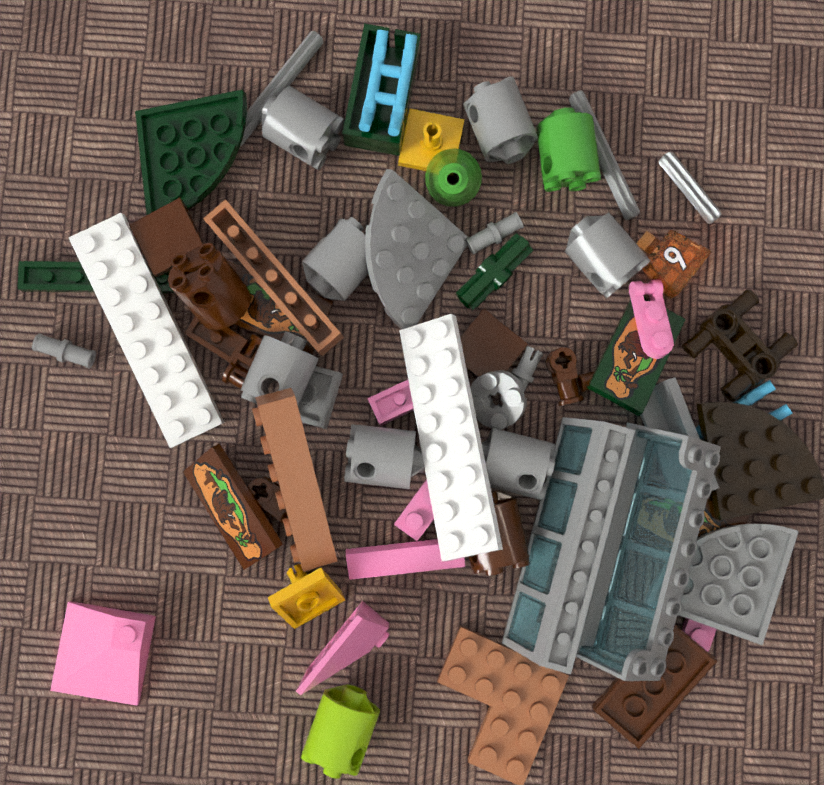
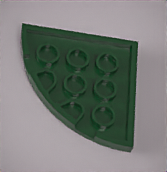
(189, 147)

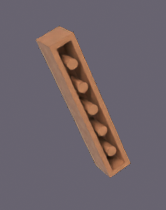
(273, 278)
(296, 479)

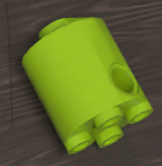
(341, 731)

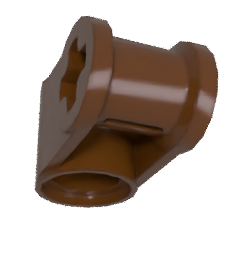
(268, 503)

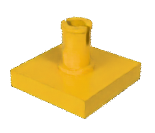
(427, 136)
(306, 596)

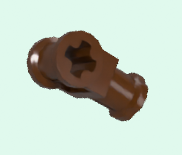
(241, 363)
(564, 375)

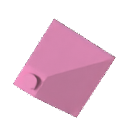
(352, 641)
(103, 653)

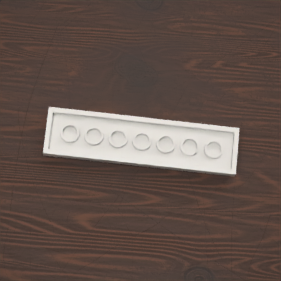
(146, 330)
(450, 439)

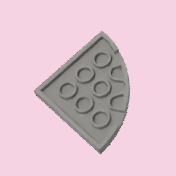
(408, 249)
(738, 578)

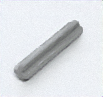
(689, 187)

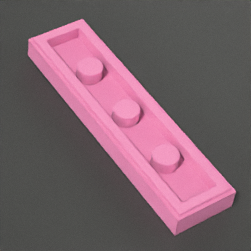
(397, 559)

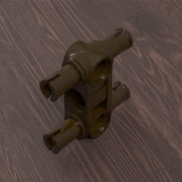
(740, 345)

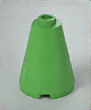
(456, 162)

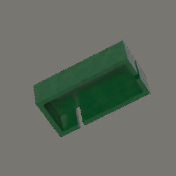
(377, 137)

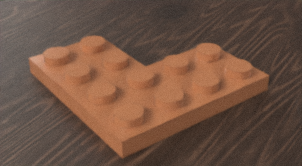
(518, 697)

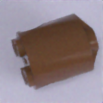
(209, 287)
(512, 537)

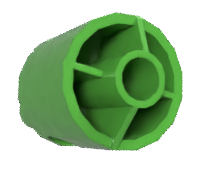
(568, 150)

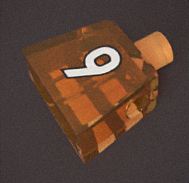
(672, 260)

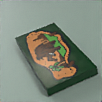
(625, 370)

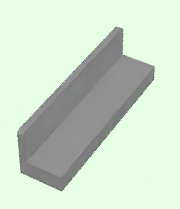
(669, 412)

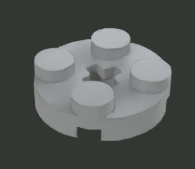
(512, 397)

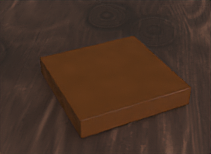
(165, 235)
(490, 345)

